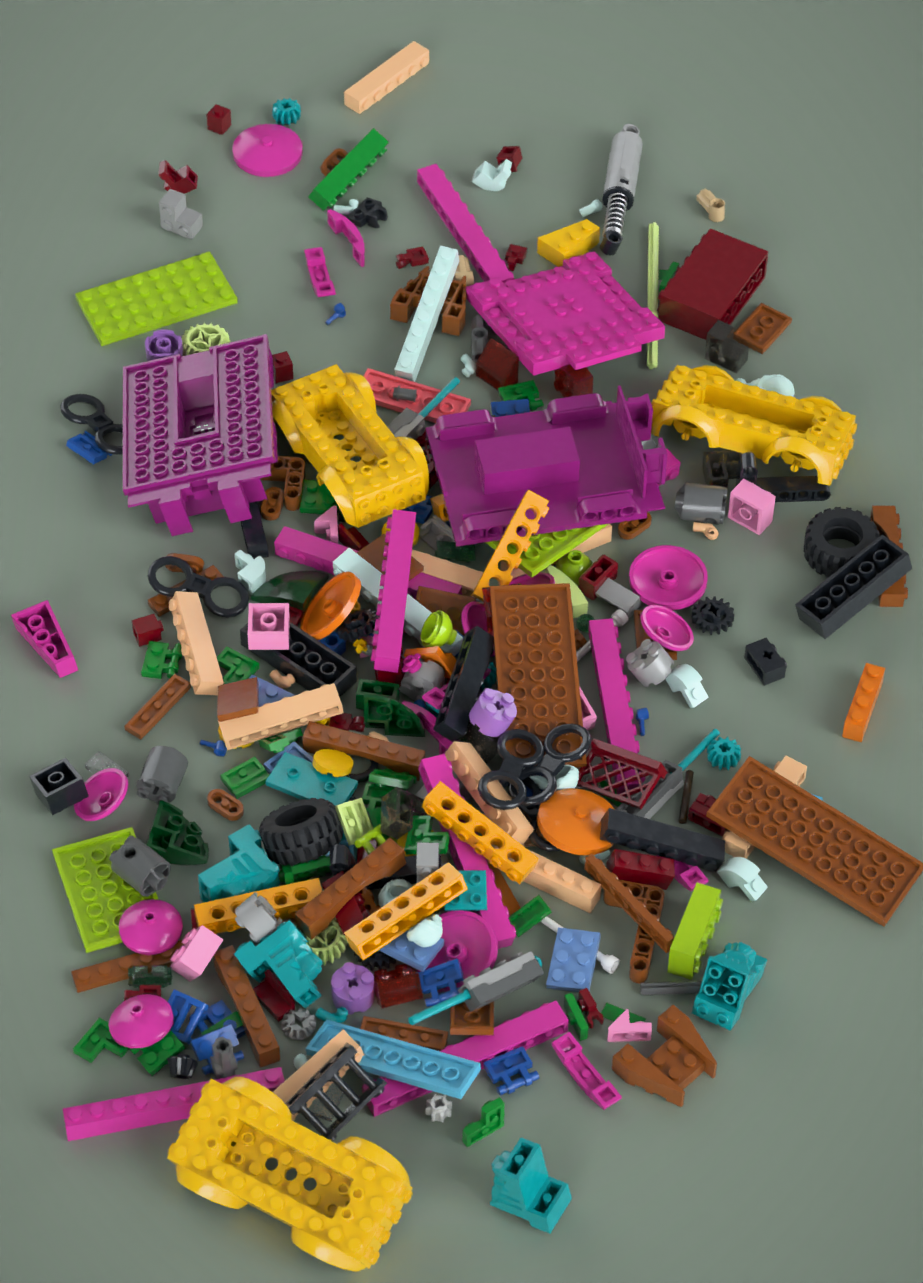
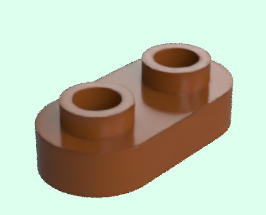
(332, 161)
(272, 506)
(632, 528)
(195, 563)
(226, 805)

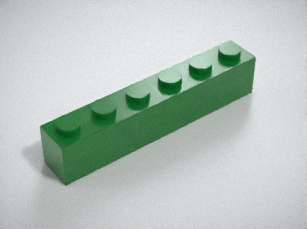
(347, 171)

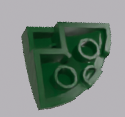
(292, 588)
(391, 716)
(176, 837)

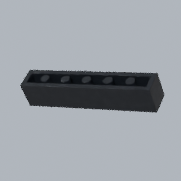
(464, 684)
(662, 839)

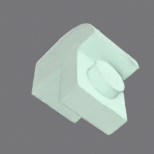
(492, 178)
(252, 571)
(687, 680)
(743, 873)

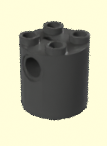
(701, 503)
(162, 774)
(140, 866)

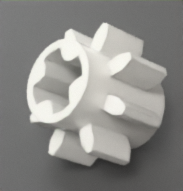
(438, 1108)

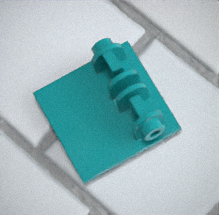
(474, 897)

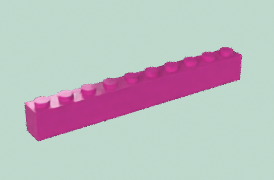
(462, 224)
(321, 553)
(394, 591)
(612, 692)
(465, 858)
(526, 1031)
(148, 1107)

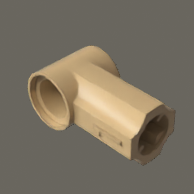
(712, 205)
(464, 269)

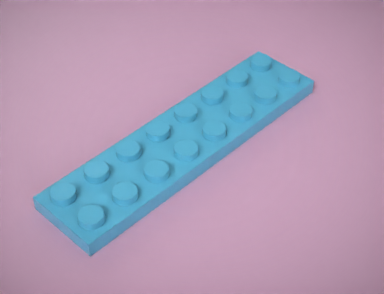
(404, 1060)

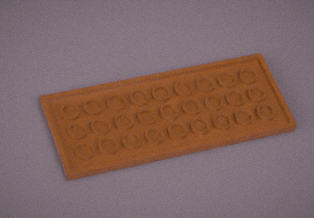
(538, 663)
(816, 841)

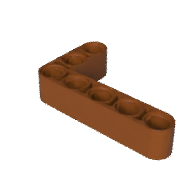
(292, 472)
(643, 942)

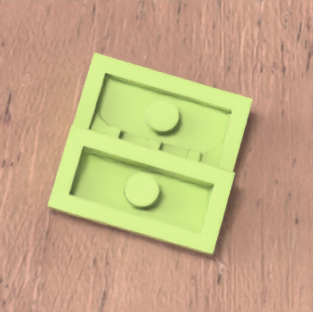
(354, 819)

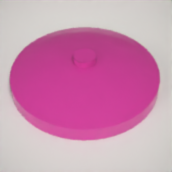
(267, 150)
(668, 577)
(468, 940)

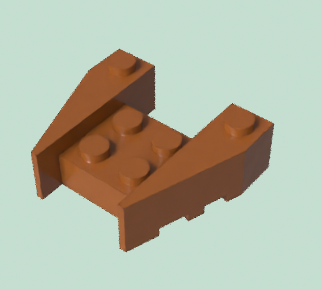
(453, 309)
(672, 1064)

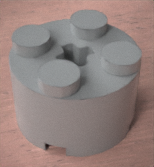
(649, 663)
(422, 681)
(257, 917)

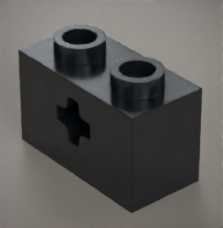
(765, 661)

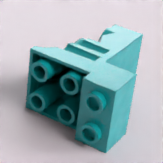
(242, 872)
(288, 957)
(727, 984)
(525, 1187)

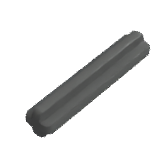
(674, 987)

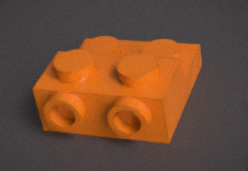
(435, 654)

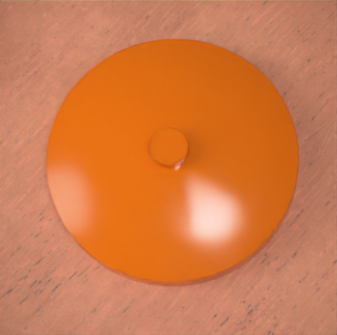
(331, 605)
(574, 821)

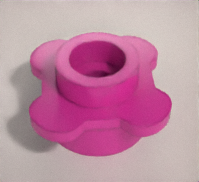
(412, 663)

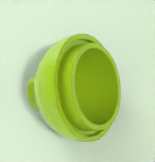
(574, 565)
(438, 630)

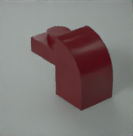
(180, 180)

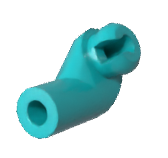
(339, 1016)

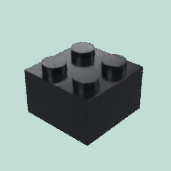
(59, 786)

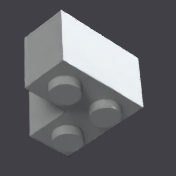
(177, 217)

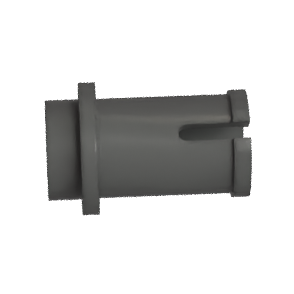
(404, 394)

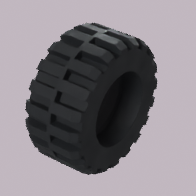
(836, 525)
(300, 831)

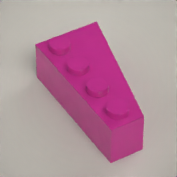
(44, 634)

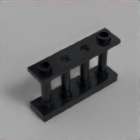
(329, 1072)

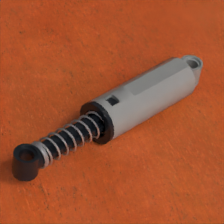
(620, 185)

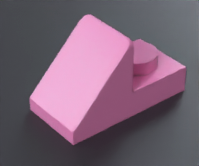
(328, 524)
(625, 1031)

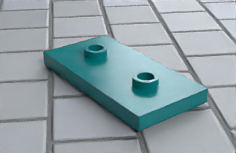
(303, 781)

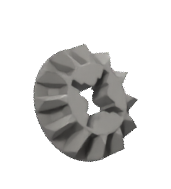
(295, 1031)

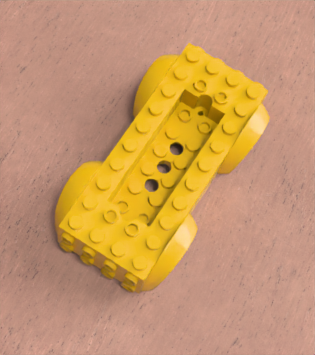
(338, 403)
(755, 420)
(357, 1182)

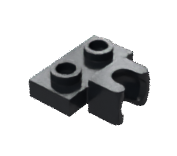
(368, 212)

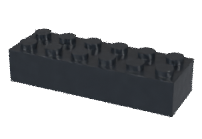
(853, 586)
(308, 661)

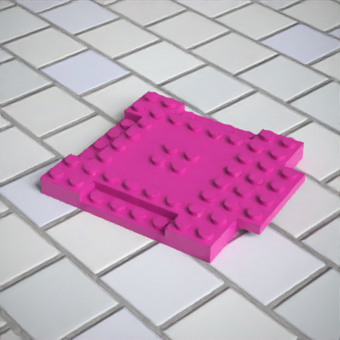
(566, 315)

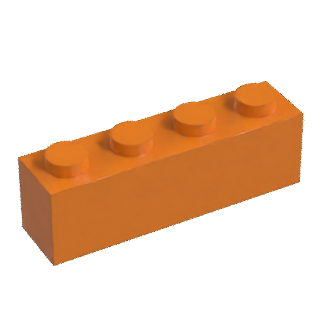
(863, 702)

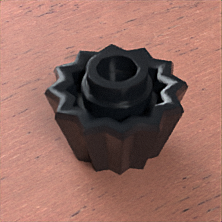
(182, 1066)

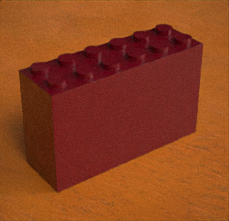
(712, 284)

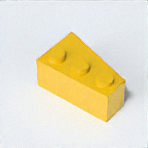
(568, 242)

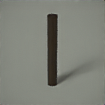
(686, 797)

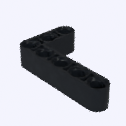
(784, 488)
(254, 533)
(343, 860)

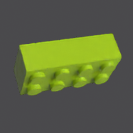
(694, 931)

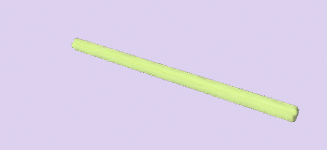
(652, 292)

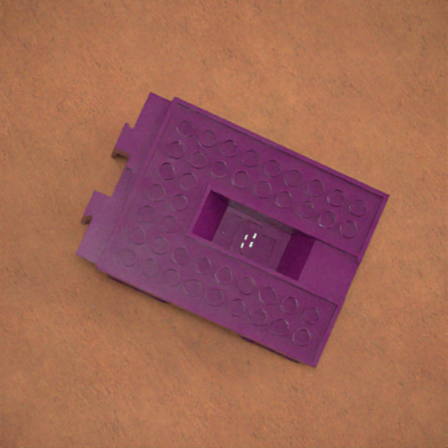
(199, 432)
(574, 454)

